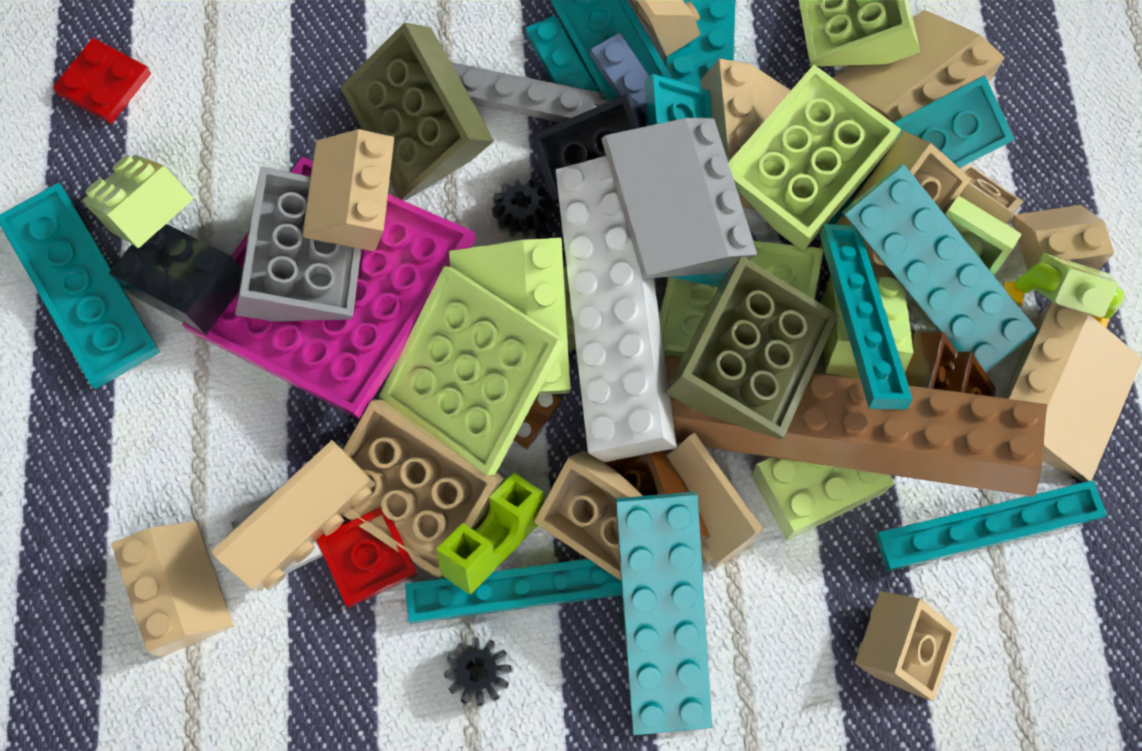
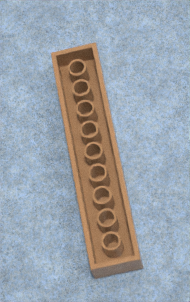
(937, 439)

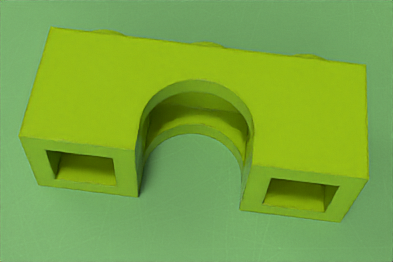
(472, 555)

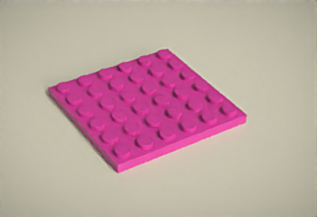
(351, 357)

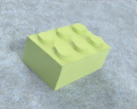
(136, 199)
(838, 351)
(811, 493)

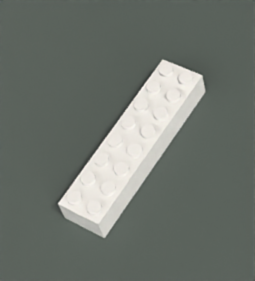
(612, 320)

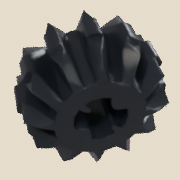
(534, 203)
(465, 677)

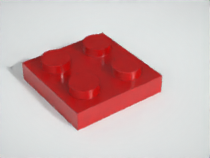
(102, 80)
(364, 563)

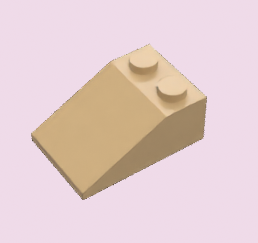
(583, 509)

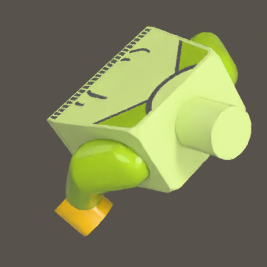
(1070, 286)

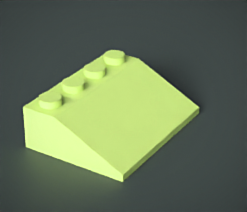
(858, 31)
(810, 156)
(530, 280)

